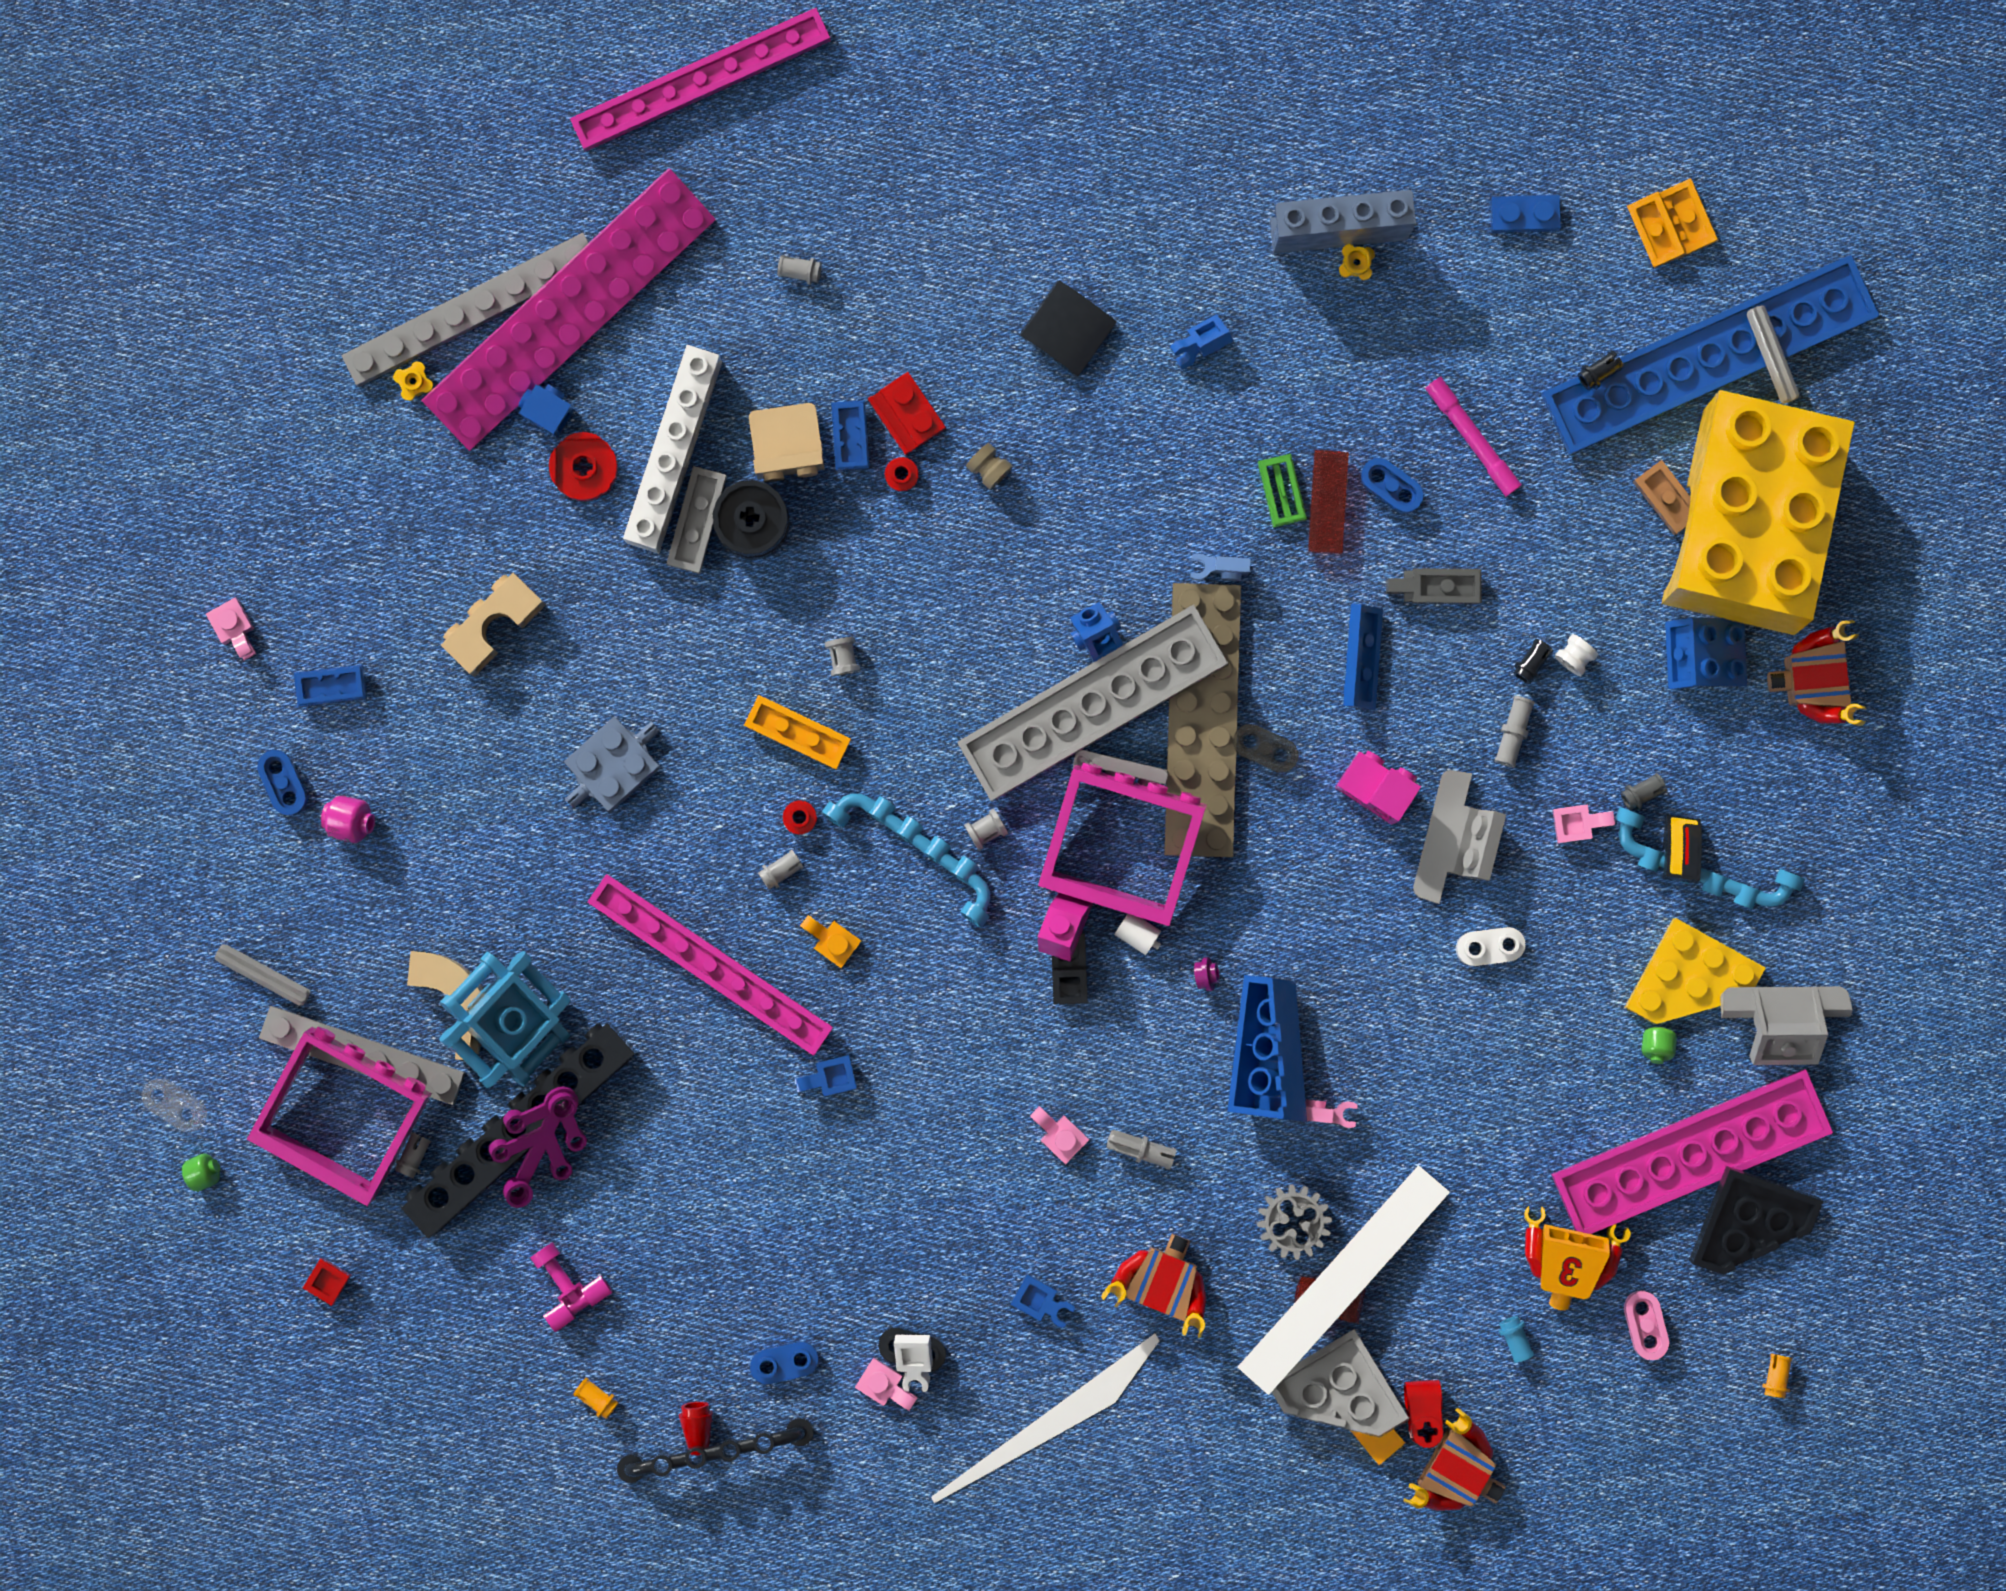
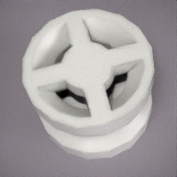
(1576, 655)

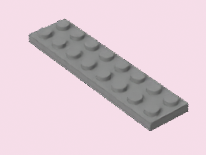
(1092, 703)

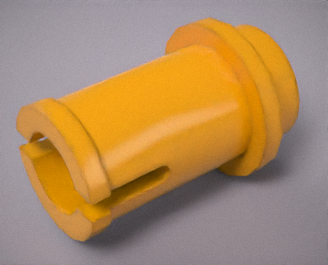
(1778, 1376)
(596, 1398)

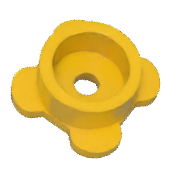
(1362, 254)
(422, 384)

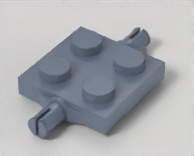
(612, 764)

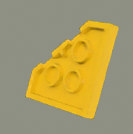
(1689, 975)

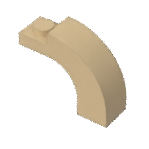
(444, 975)

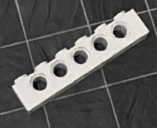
(672, 449)

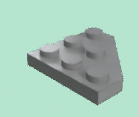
(1341, 1390)

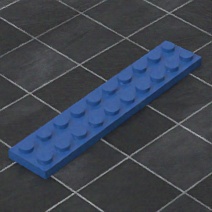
(1710, 355)

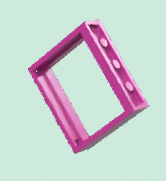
(1105, 896)
(314, 1162)

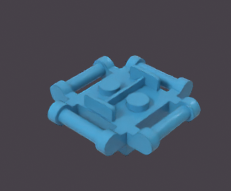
(506, 1019)

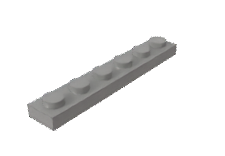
(441, 1080)

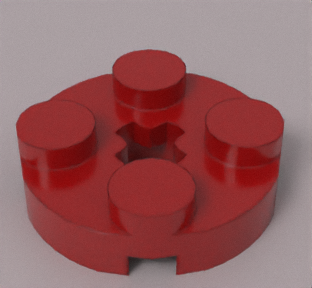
(597, 481)

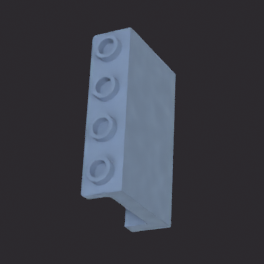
(1342, 221)

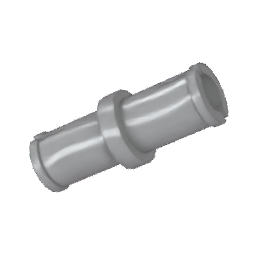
(1514, 731)

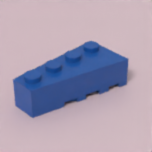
(1268, 1052)

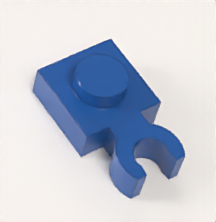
(1037, 1299)

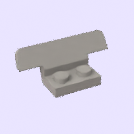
(1457, 839)
(1787, 1020)

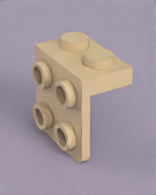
(786, 442)

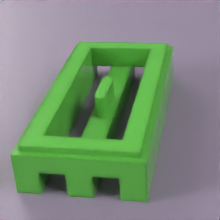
(1288, 519)

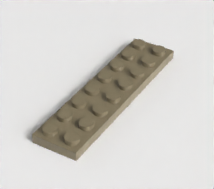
(1203, 728)

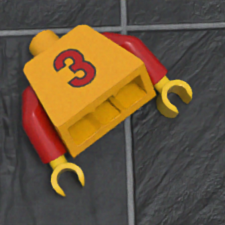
(1571, 1260)

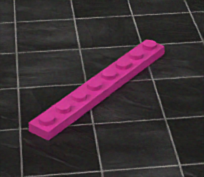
(700, 79)
(710, 964)

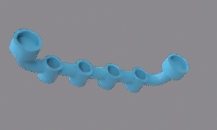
(935, 849)
(1713, 882)

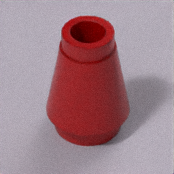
(696, 1424)

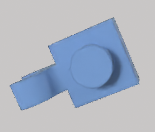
(1229, 567)

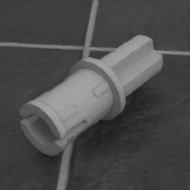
(1141, 1149)

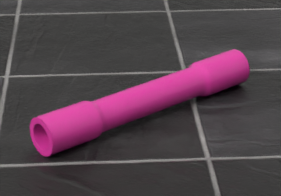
(1450, 405)

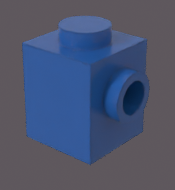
(546, 409)

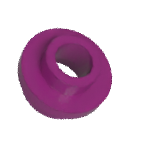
(1206, 974)

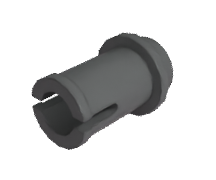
(1643, 792)

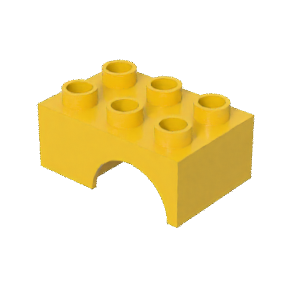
(1759, 512)

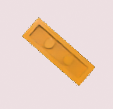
(797, 732)

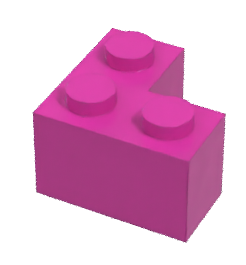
(1377, 788)

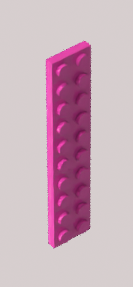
(568, 309)

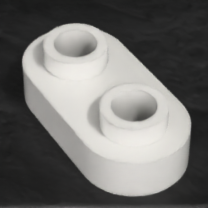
(1490, 946)

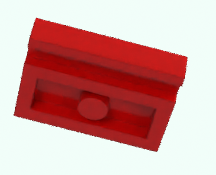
(906, 413)

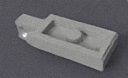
(1113, 764)

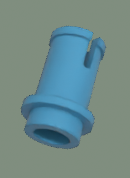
(1516, 1338)

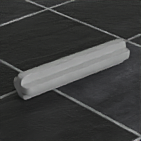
(1772, 354)
(262, 974)

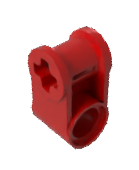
(1423, 1405)

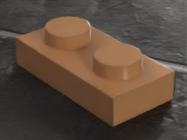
(1665, 496)

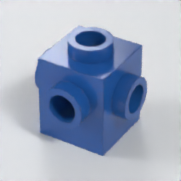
(1096, 631)

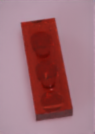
(1328, 502)

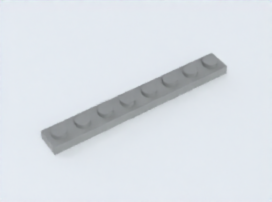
(458, 314)

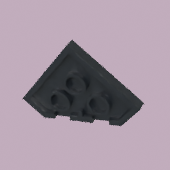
(1751, 1220)

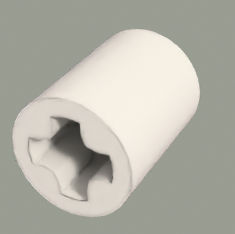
(1138, 933)

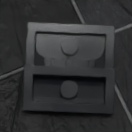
(1067, 328)

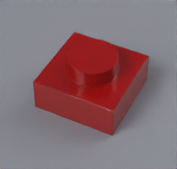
(327, 1281)

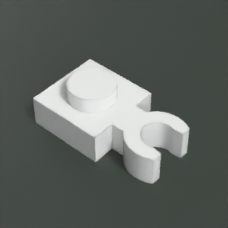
(914, 1358)

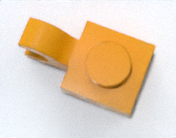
(834, 943)

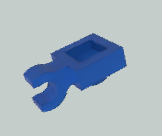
(1204, 339)
(832, 1076)

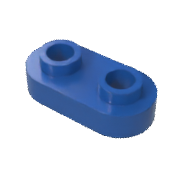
(1392, 484)
(282, 783)
(784, 1363)

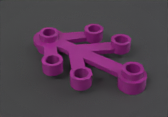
(539, 1141)

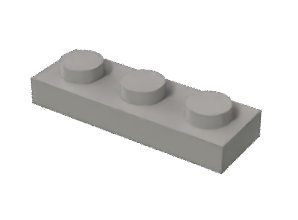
(696, 520)

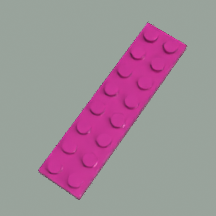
(1692, 1153)

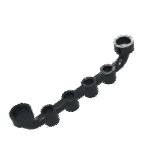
(633, 1467)

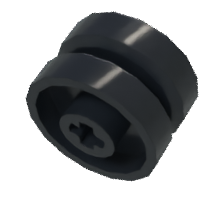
(747, 500)

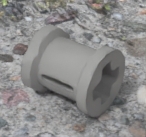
(842, 656)
(986, 829)

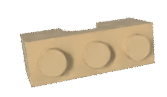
(468, 641)

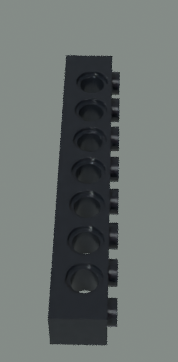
(420, 1204)

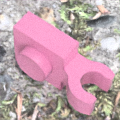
(232, 625)
(1576, 823)
(1318, 1112)
(1061, 1137)
(882, 1383)

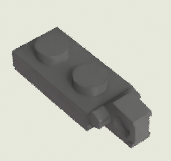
(1438, 586)

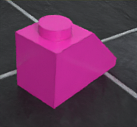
(1063, 926)

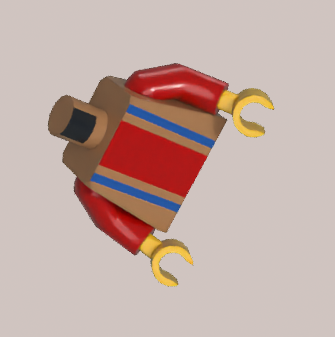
(1819, 677)
(1163, 1283)
(1458, 1470)

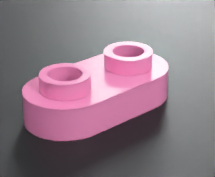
(1646, 1324)

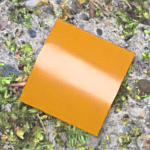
(1672, 223)

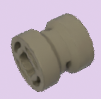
(992, 469)

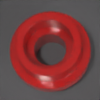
(907, 483)
(807, 825)

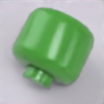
(1659, 1044)
(201, 1172)

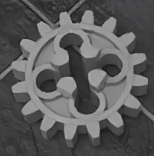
(1300, 1203)

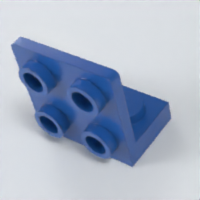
(1705, 653)

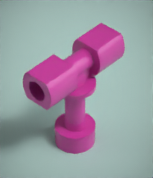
(574, 1296)

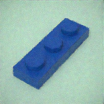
(1363, 657)

